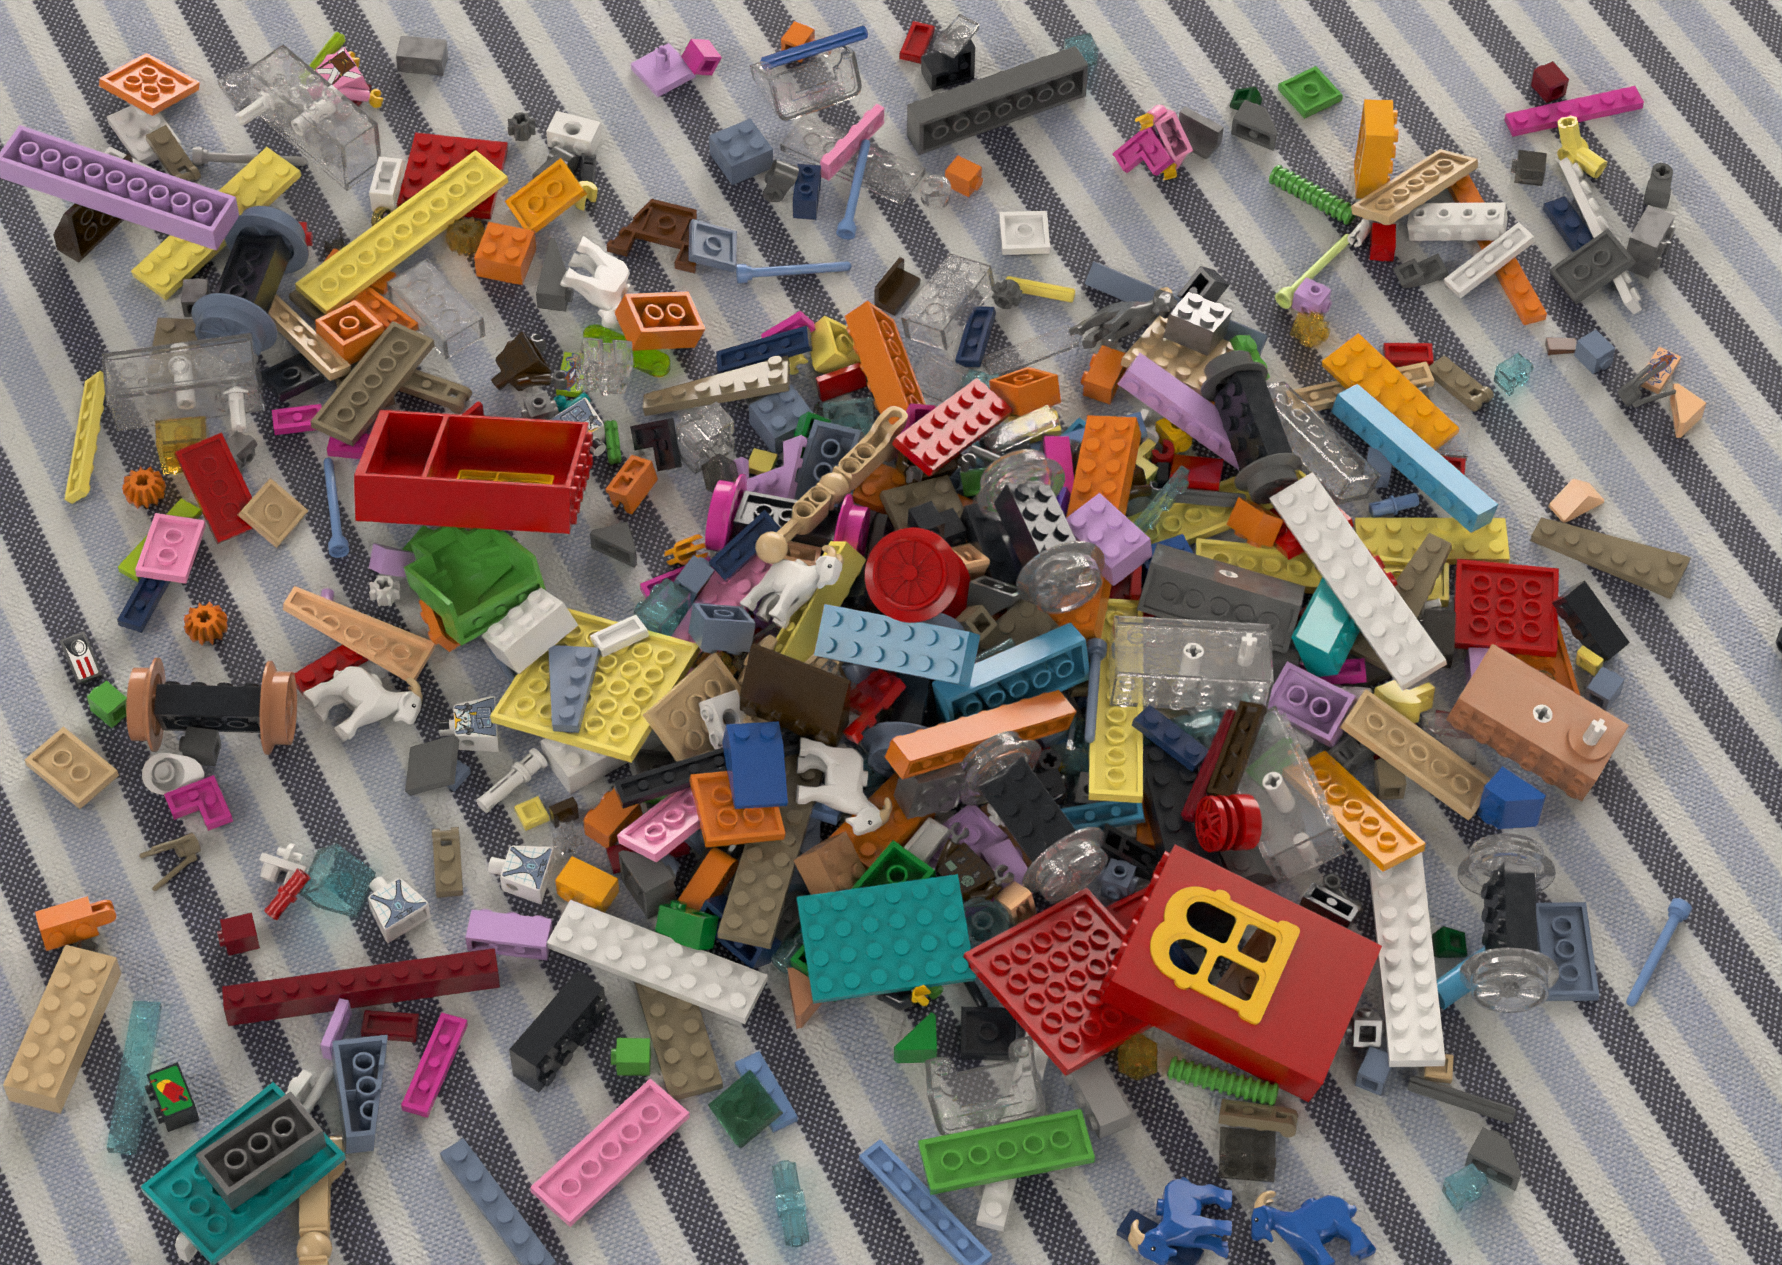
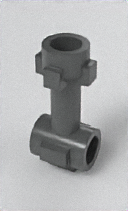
(1332, 883)

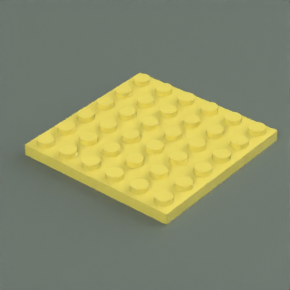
(621, 691)

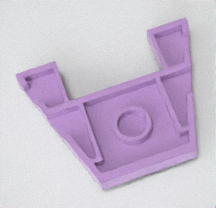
(781, 480)

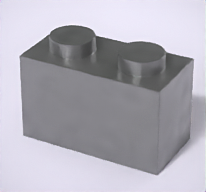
(422, 55)

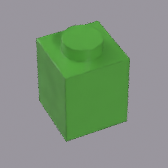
(108, 704)
(632, 1056)

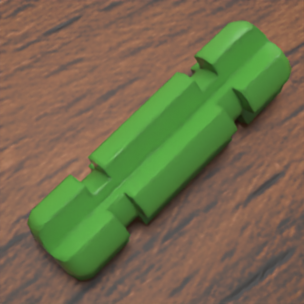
(612, 442)

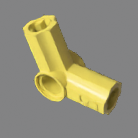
(1577, 148)

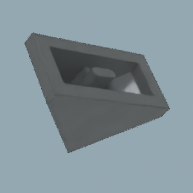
(615, 542)

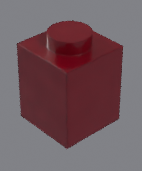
(1549, 82)
(238, 934)

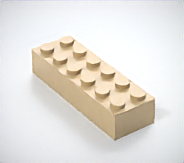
(62, 1029)

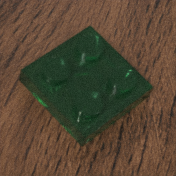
(745, 1109)

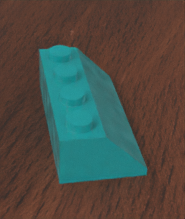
(1324, 633)

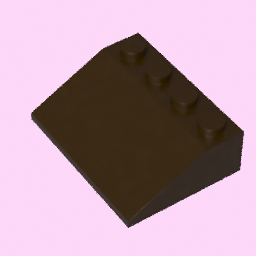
(84, 229)
(795, 695)

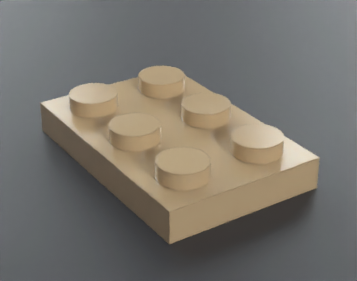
(71, 767)

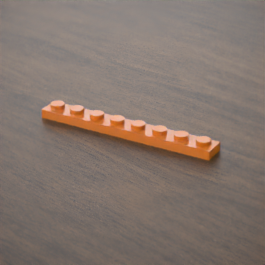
(1511, 274)

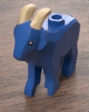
(1182, 1222)
(1311, 1227)

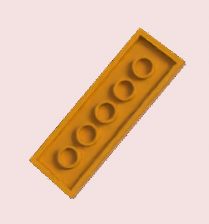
(1363, 365)
(1363, 817)

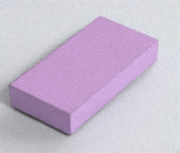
(336, 1027)

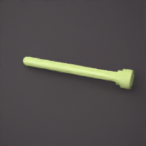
(1286, 294)

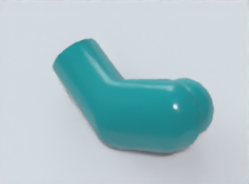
(563, 404)

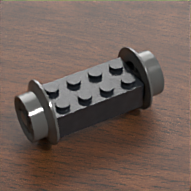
(1251, 425)

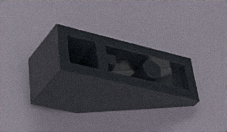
(1123, 847)

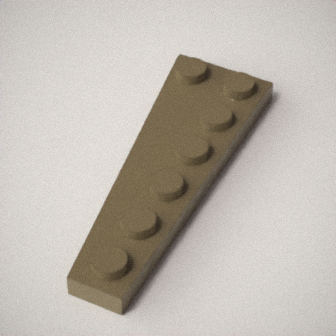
(737, 384)
(1631, 561)
(1414, 587)

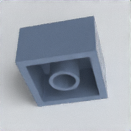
(741, 151)
(777, 417)
(721, 628)

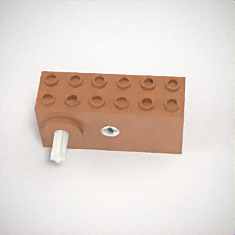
(1537, 723)

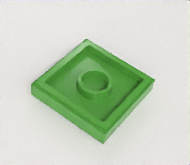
(1310, 92)

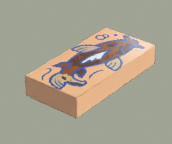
(1659, 380)

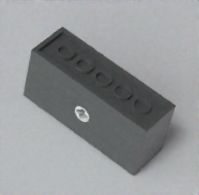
(1210, 590)

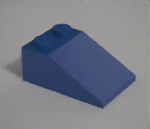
(755, 764)

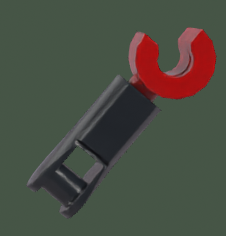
(1163, 462)

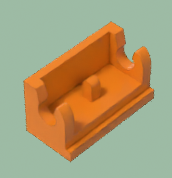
(632, 483)

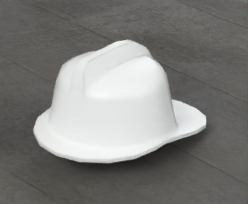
(170, 771)

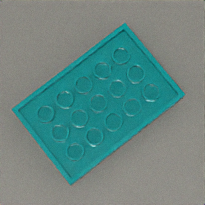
(885, 938)
(200, 1211)

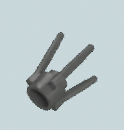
(1630, 391)

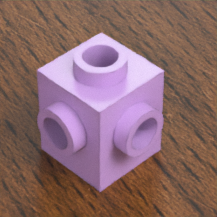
(1312, 297)

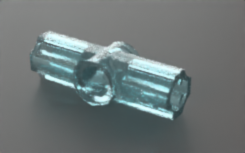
(1195, 725)
(790, 1203)

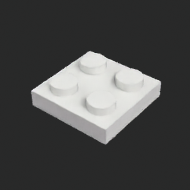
(1024, 232)

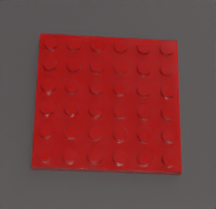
(1052, 977)

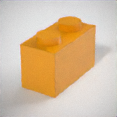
(586, 885)

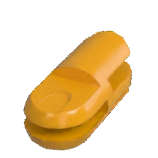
(684, 550)

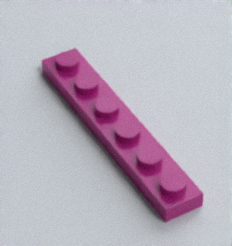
(1583, 108)

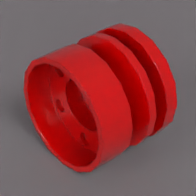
(1228, 823)

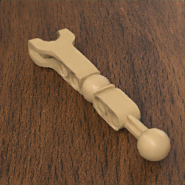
(834, 486)
(314, 1217)

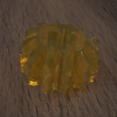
(464, 235)

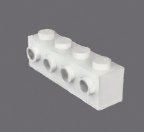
(1460, 221)

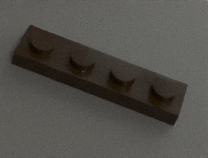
(1236, 749)

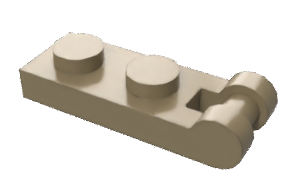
(172, 154)
(1460, 384)
(437, 390)
(447, 863)
(1259, 1117)

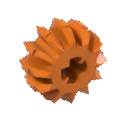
(144, 487)
(205, 623)

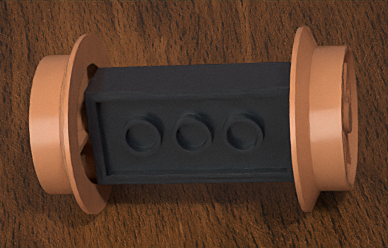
(169, 706)

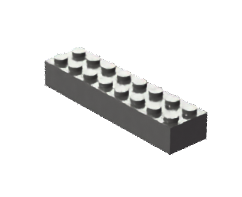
(997, 100)

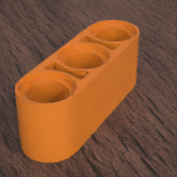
(709, 878)

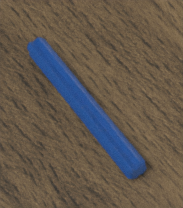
(816, 47)

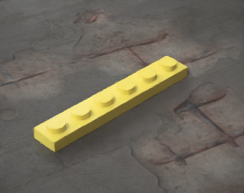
(86, 438)

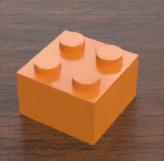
(505, 253)
(350, 330)
(1027, 390)

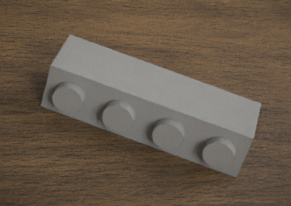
(1099, 1098)

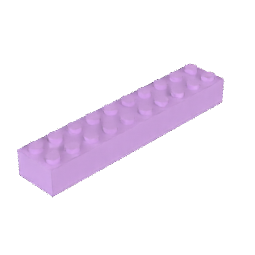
(118, 187)

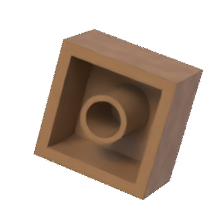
(830, 865)

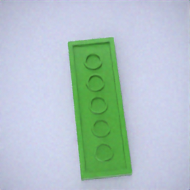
(1006, 1151)

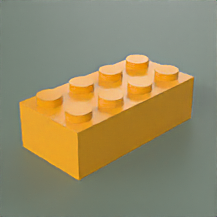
(1375, 146)

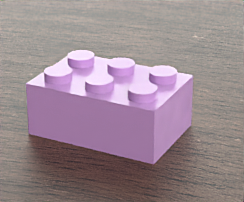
(1119, 538)

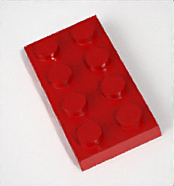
(216, 486)

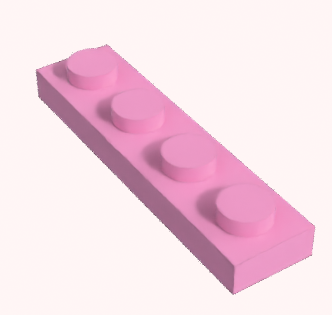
(850, 144)

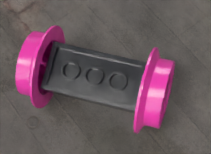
(735, 508)

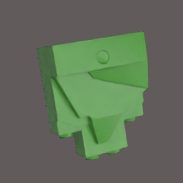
(472, 577)

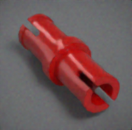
(287, 894)

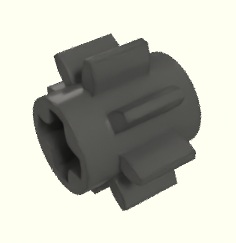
(521, 126)
(1007, 294)

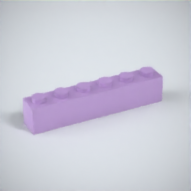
(1178, 405)

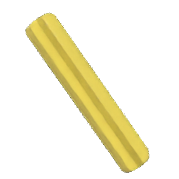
(1045, 290)

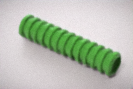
(1312, 194)
(1223, 1081)

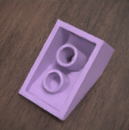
(1311, 704)

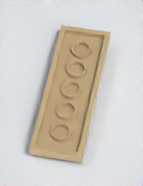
(1414, 187)
(1416, 754)

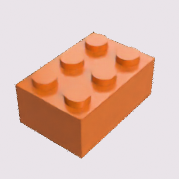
(660, 320)

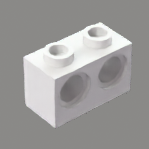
(386, 183)

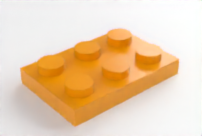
(546, 197)

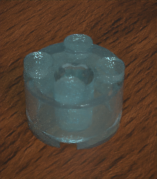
(984, 920)

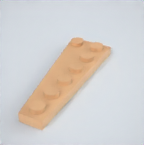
(372, 638)

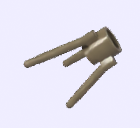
(185, 846)

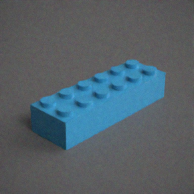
(897, 646)
(1024, 671)

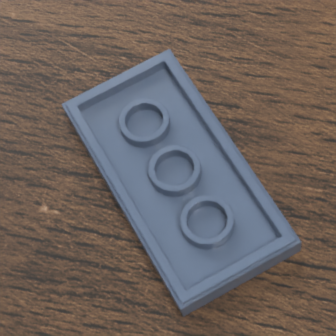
(1566, 939)

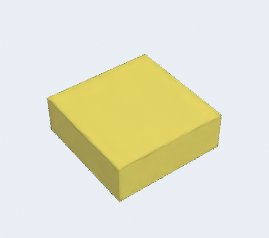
(762, 461)
(1589, 660)
(531, 813)

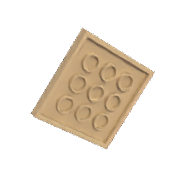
(1172, 357)
(677, 714)

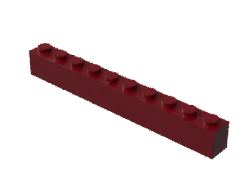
(361, 986)

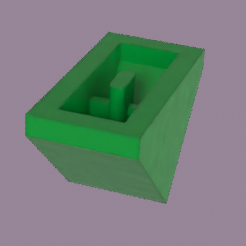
(919, 1043)

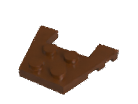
(659, 224)

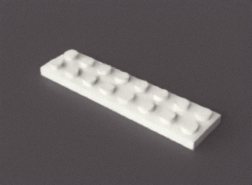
(657, 961)

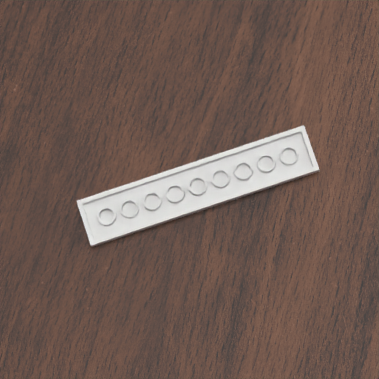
(1358, 581)
(1407, 965)

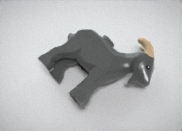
(1123, 318)

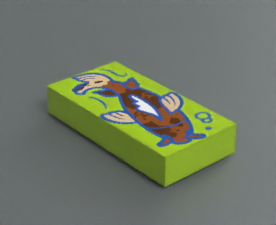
(568, 367)

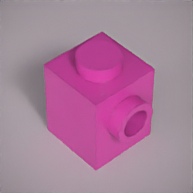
(701, 57)

